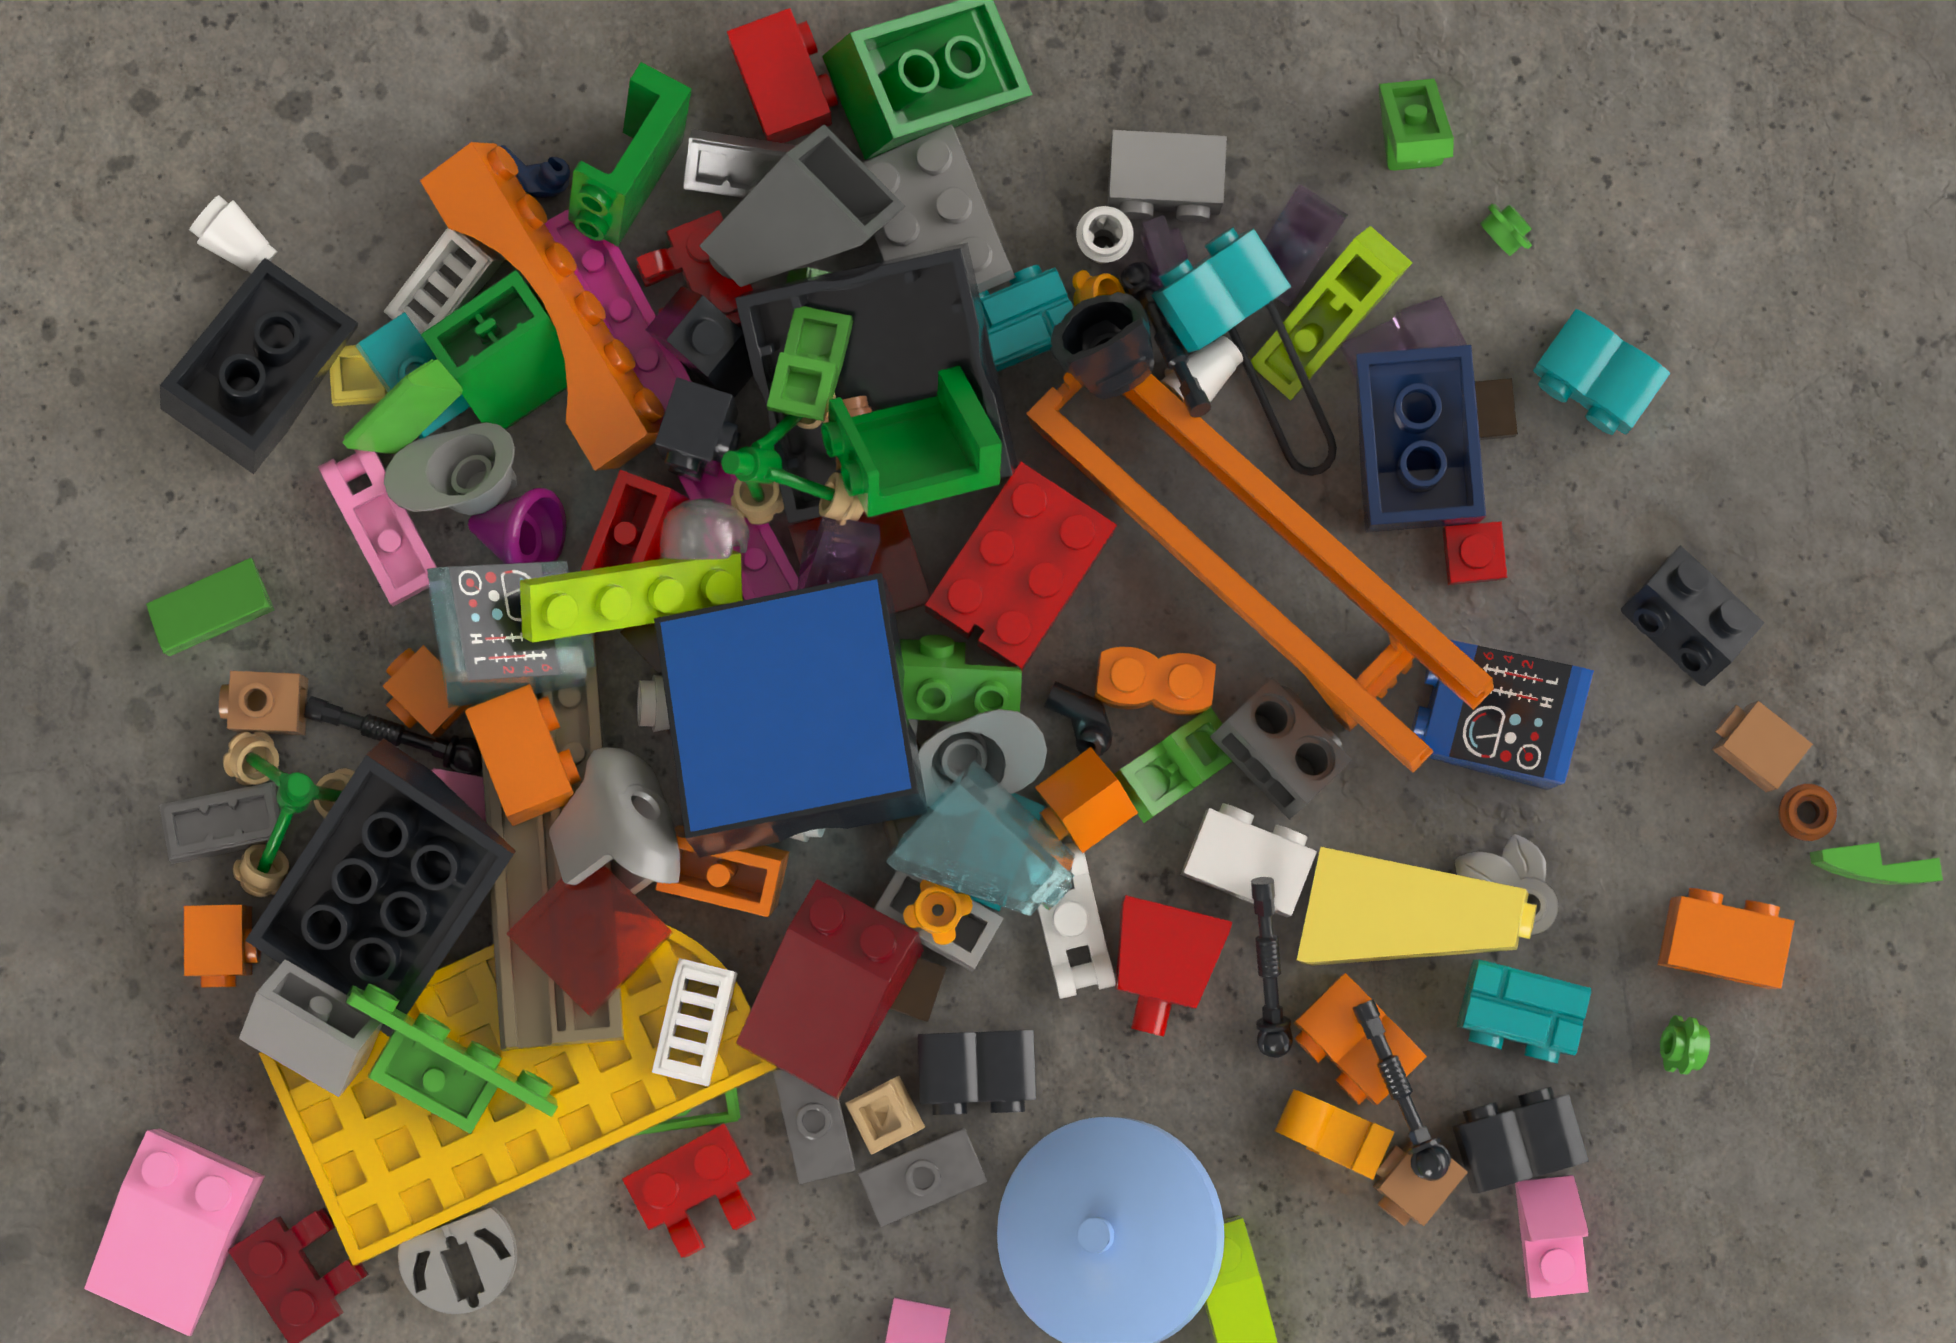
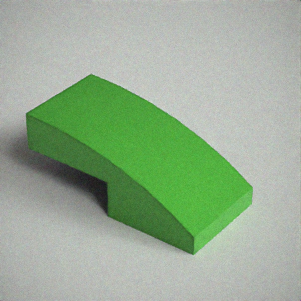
(810, 363)
(1174, 766)
(1865, 864)

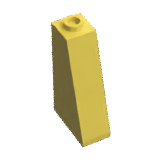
(1400, 911)

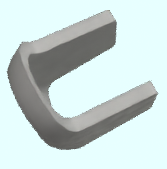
(606, 825)

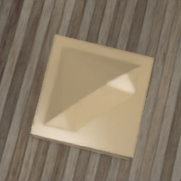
(885, 1115)

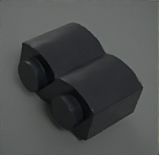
(977, 1068)
(1520, 1141)

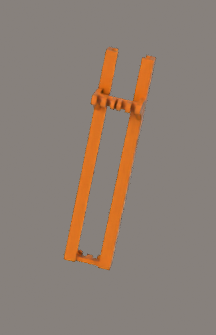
(1408, 631)

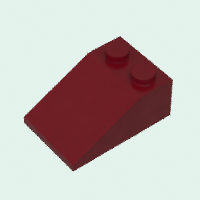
(829, 988)

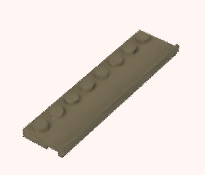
(530, 1004)

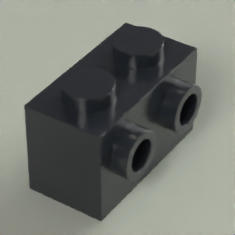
(697, 430)

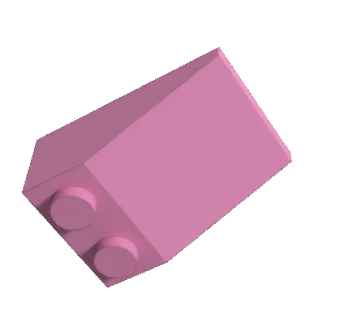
(172, 1230)

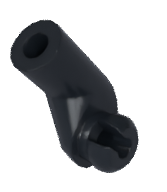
(1087, 717)

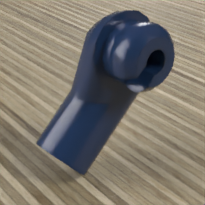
(544, 178)

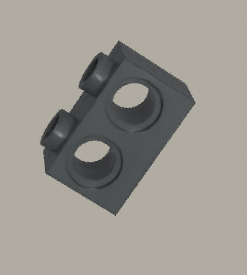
(1271, 757)

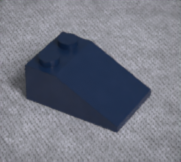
(1419, 439)

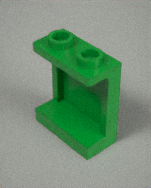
(656, 120)
(915, 448)

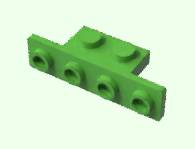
(947, 689)
(438, 1071)

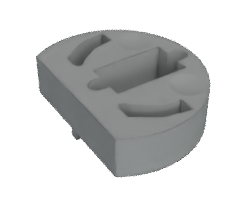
(440, 1289)

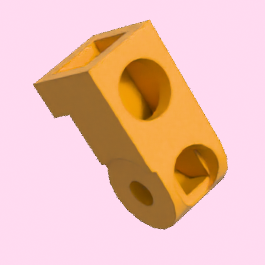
(1334, 1133)

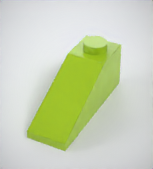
(1332, 309)
(1238, 1300)

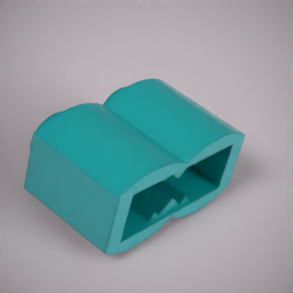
(1220, 289)
(1600, 373)

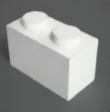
(1233, 852)

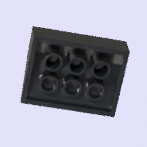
(384, 882)

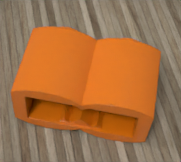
(1173, 684)
(1334, 1032)

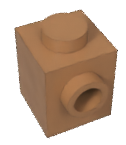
(264, 702)
(1760, 745)
(1407, 1194)

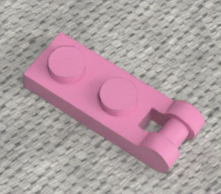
(380, 526)

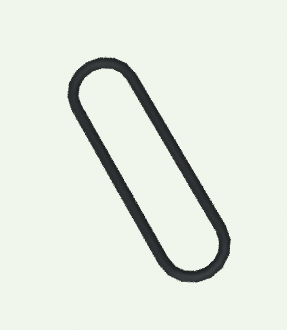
(1332, 447)

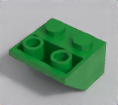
(501, 352)

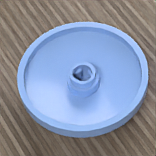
(1110, 1233)

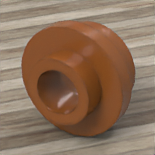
(1824, 807)

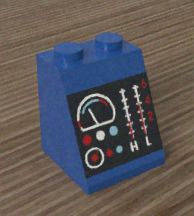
(1519, 729)

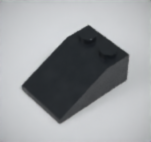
(256, 365)

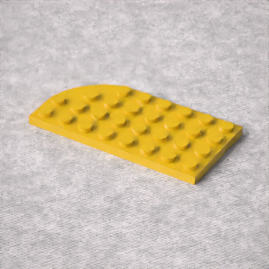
(405, 1171)

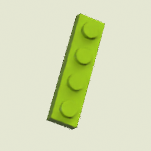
(625, 595)

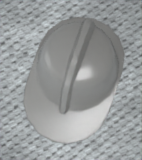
(454, 470)
(998, 740)

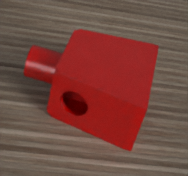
(1165, 958)

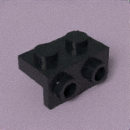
(1692, 617)

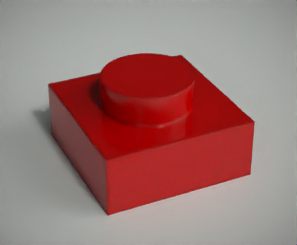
(1474, 553)

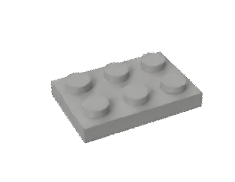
(940, 205)

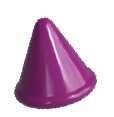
(523, 528)

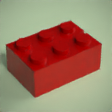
(1020, 567)

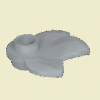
(1521, 867)

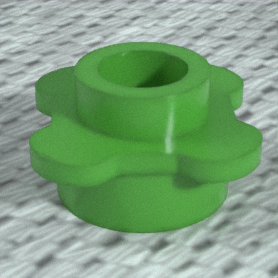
(1507, 228)
(1684, 1045)

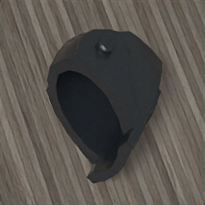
(1105, 344)

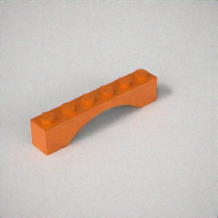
(605, 399)

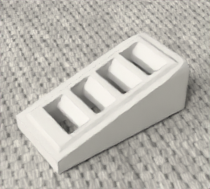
(428, 271)
(706, 974)

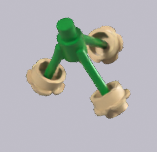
(761, 472)
(254, 762)

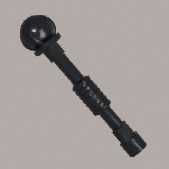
(1141, 282)
(458, 755)
(1274, 1029)
(1428, 1157)

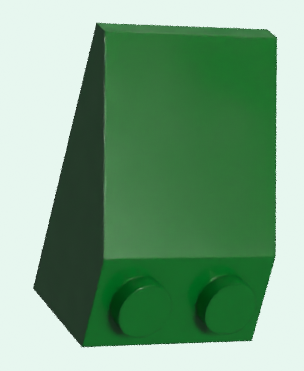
(925, 73)

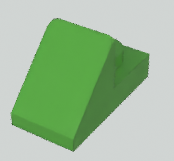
(1414, 125)

